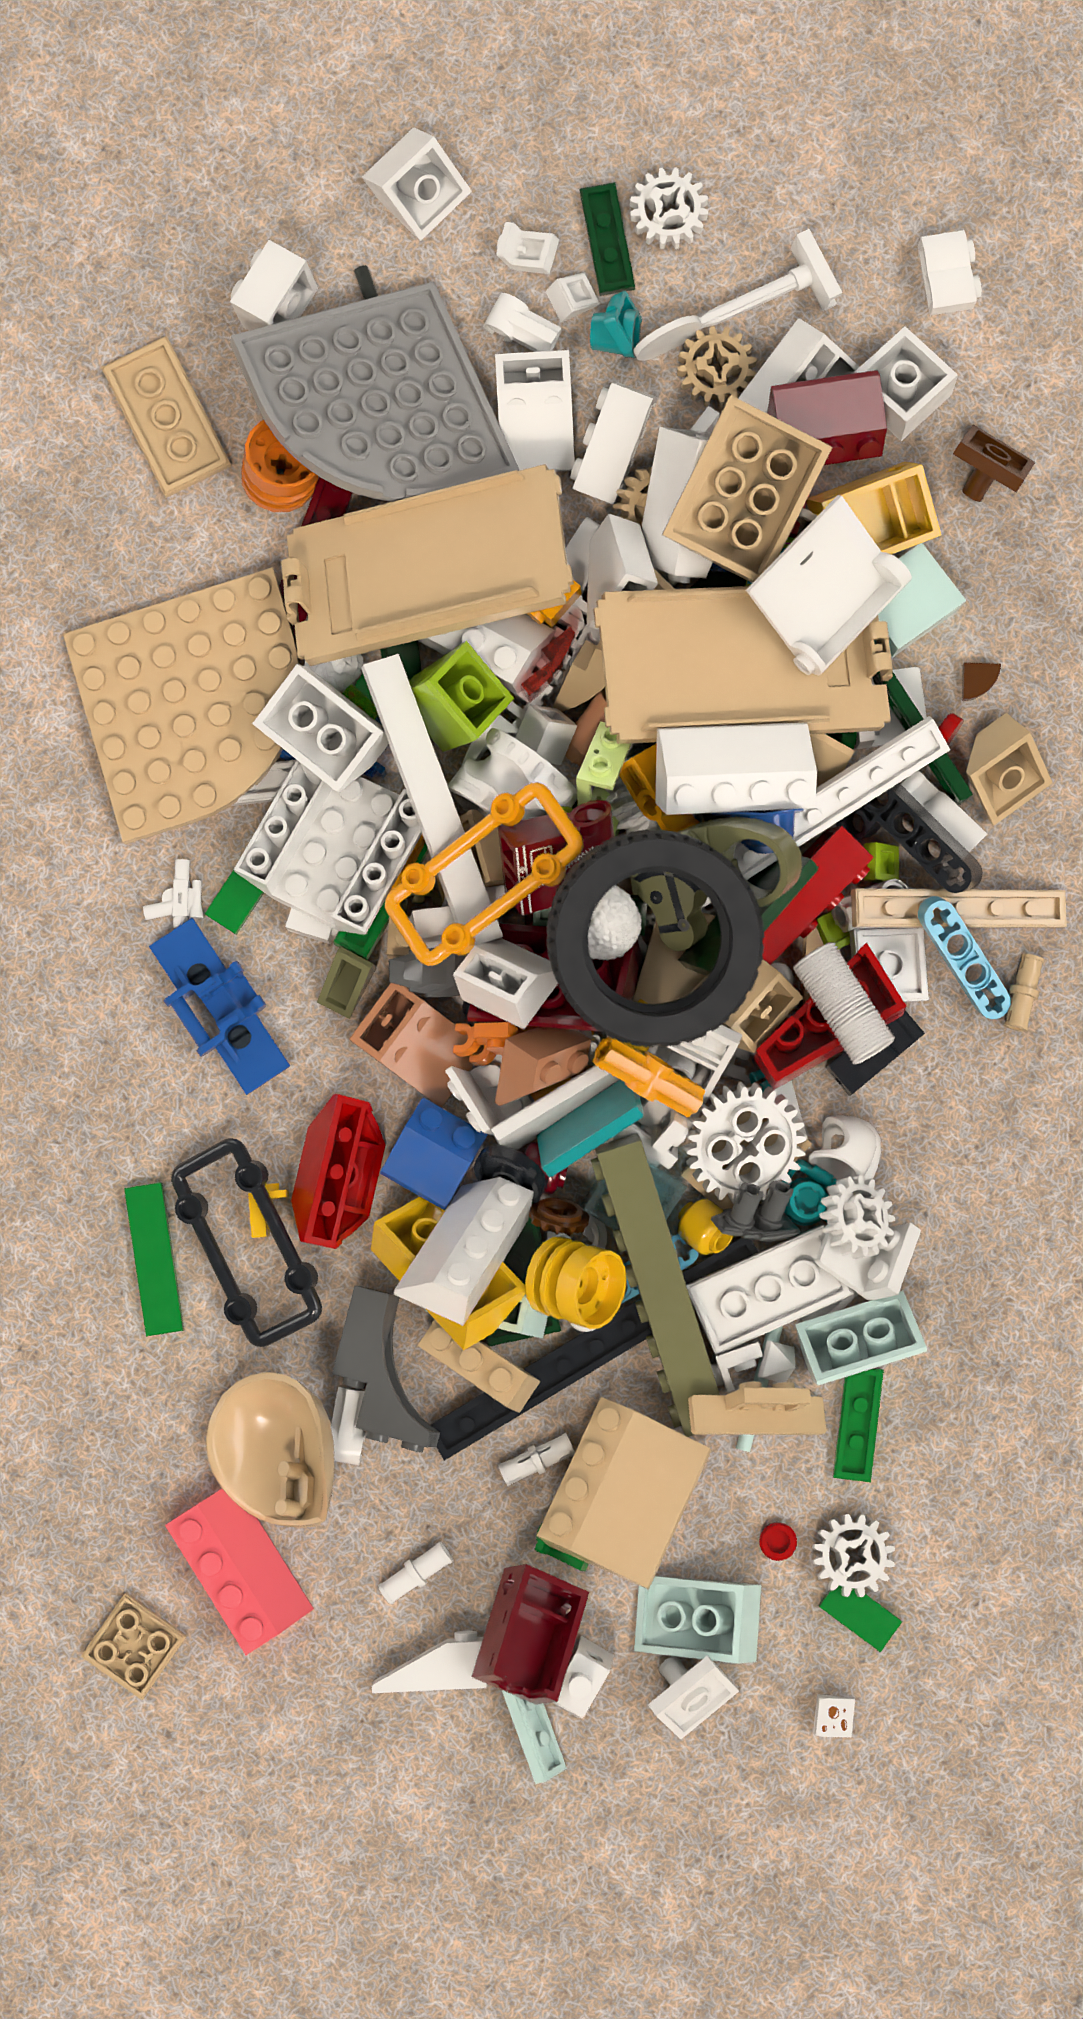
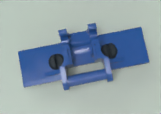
(230, 1000)

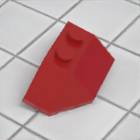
(337, 1172)

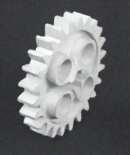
(720, 1124)

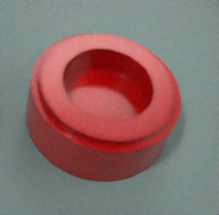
(950, 727)
(778, 1541)

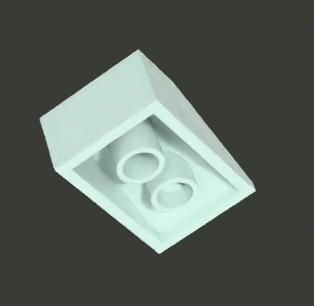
(699, 1619)

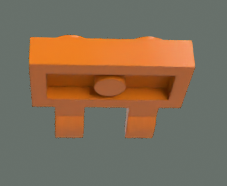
(487, 1034)

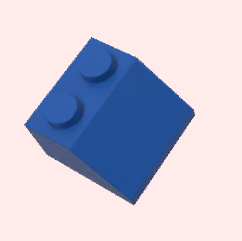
(433, 1153)

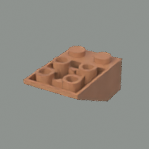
(412, 1042)

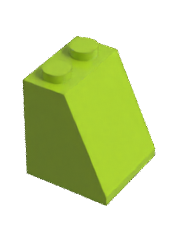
(458, 697)

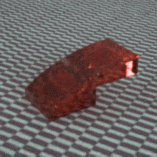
(554, 656)

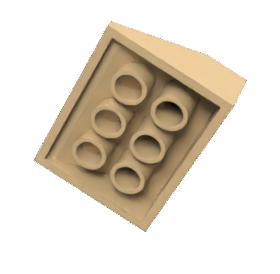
(746, 490)
(624, 1493)

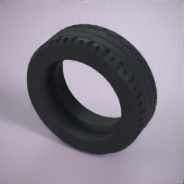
(723, 988)

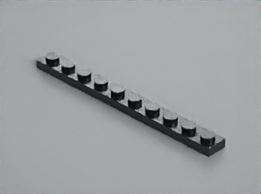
(568, 1363)

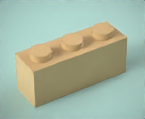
(482, 1367)

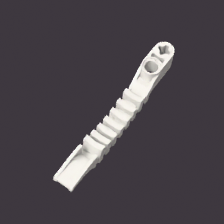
(578, 558)

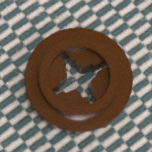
(559, 1216)

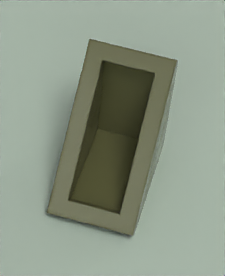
(346, 982)

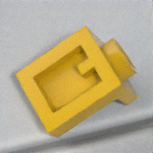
(258, 1225)

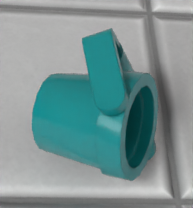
(617, 328)
(805, 1203)

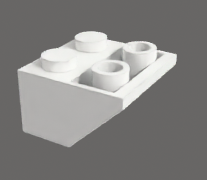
(505, 981)

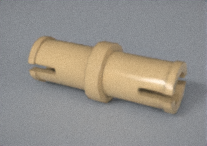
(1024, 992)

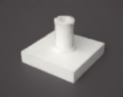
(691, 1694)

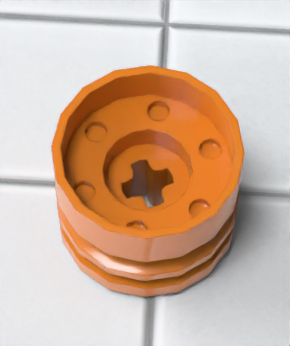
(259, 474)

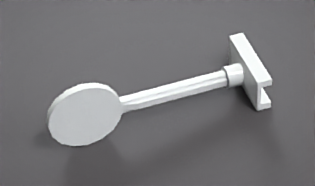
(811, 272)

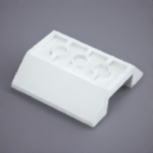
(331, 849)

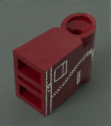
(539, 835)

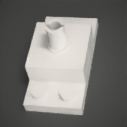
(701, 1059)

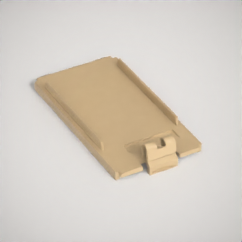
(427, 565)
(721, 663)

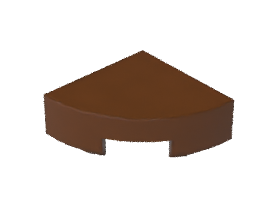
(978, 679)

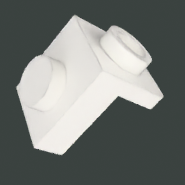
(526, 249)
(667, 1125)

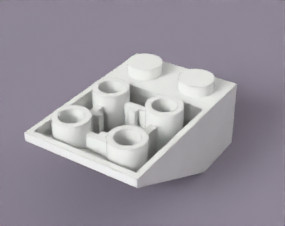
(536, 408)

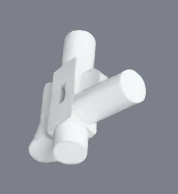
(180, 900)

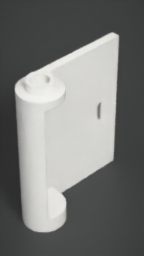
(827, 587)

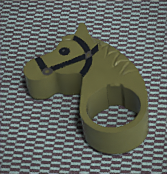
(679, 901)

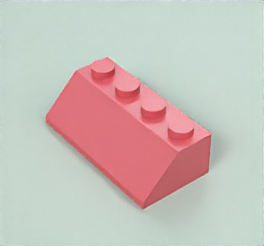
(239, 1570)

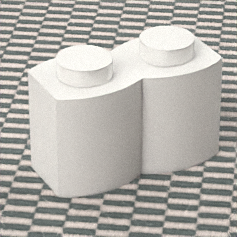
(948, 272)

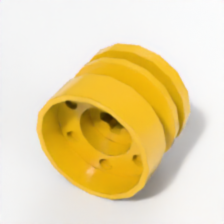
(576, 1282)

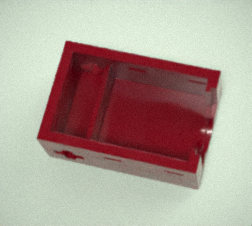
(530, 1634)

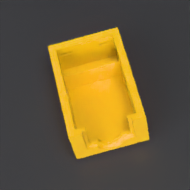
(890, 505)

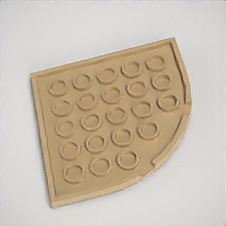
(178, 698)

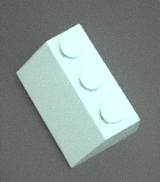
(859, 1338)

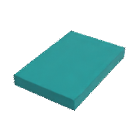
(588, 1127)

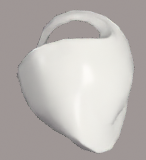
(856, 1155)

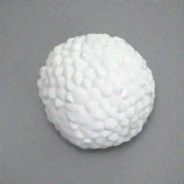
(613, 925)

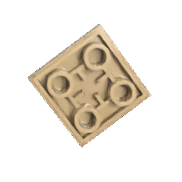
(133, 1646)

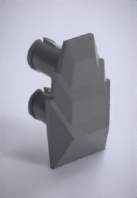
(420, 978)
(757, 1220)

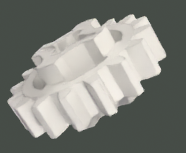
(657, 198)
(857, 1217)
(867, 1564)

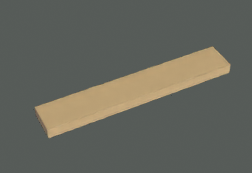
(976, 908)

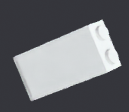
(672, 466)

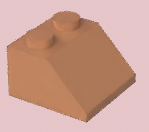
(540, 1060)

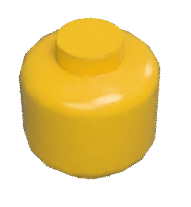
(698, 1229)

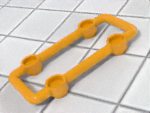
(546, 870)

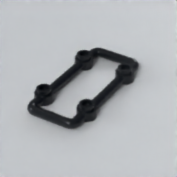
(193, 1208)

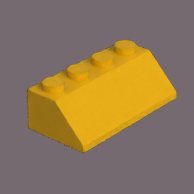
(398, 1241)

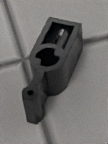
(854, 1076)

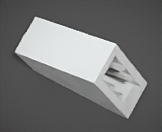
(617, 561)

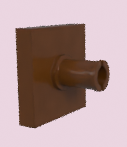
(992, 462)

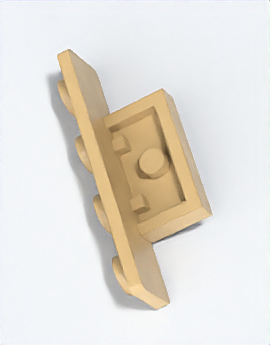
(758, 1411)

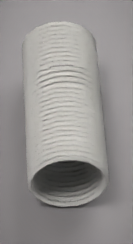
(836, 994)

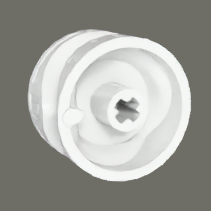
(507, 771)

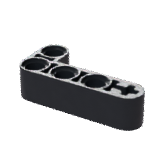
(917, 841)

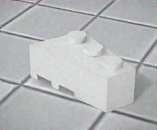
(799, 357)
(612, 441)

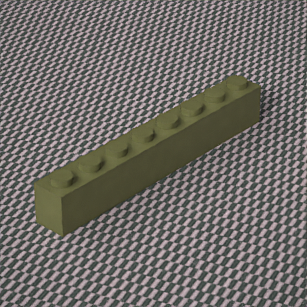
(655, 1273)

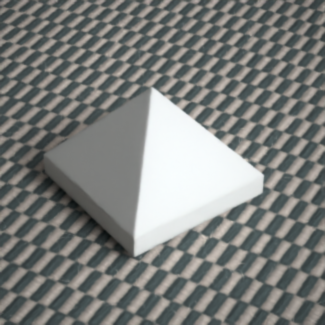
(777, 1362)

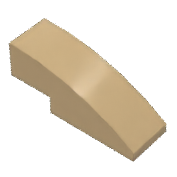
(583, 679)

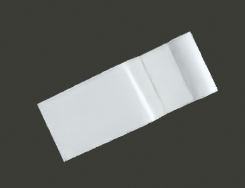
(945, 811)

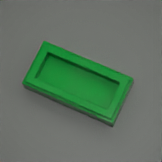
(862, 1616)

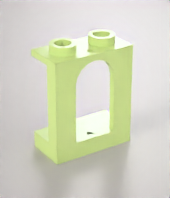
(601, 768)

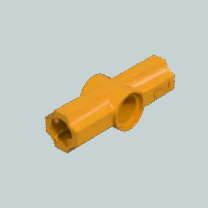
(649, 1076)

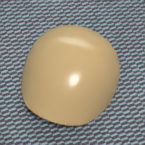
(273, 1450)

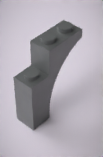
(368, 1358)

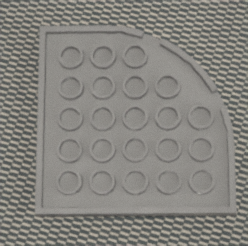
(376, 396)

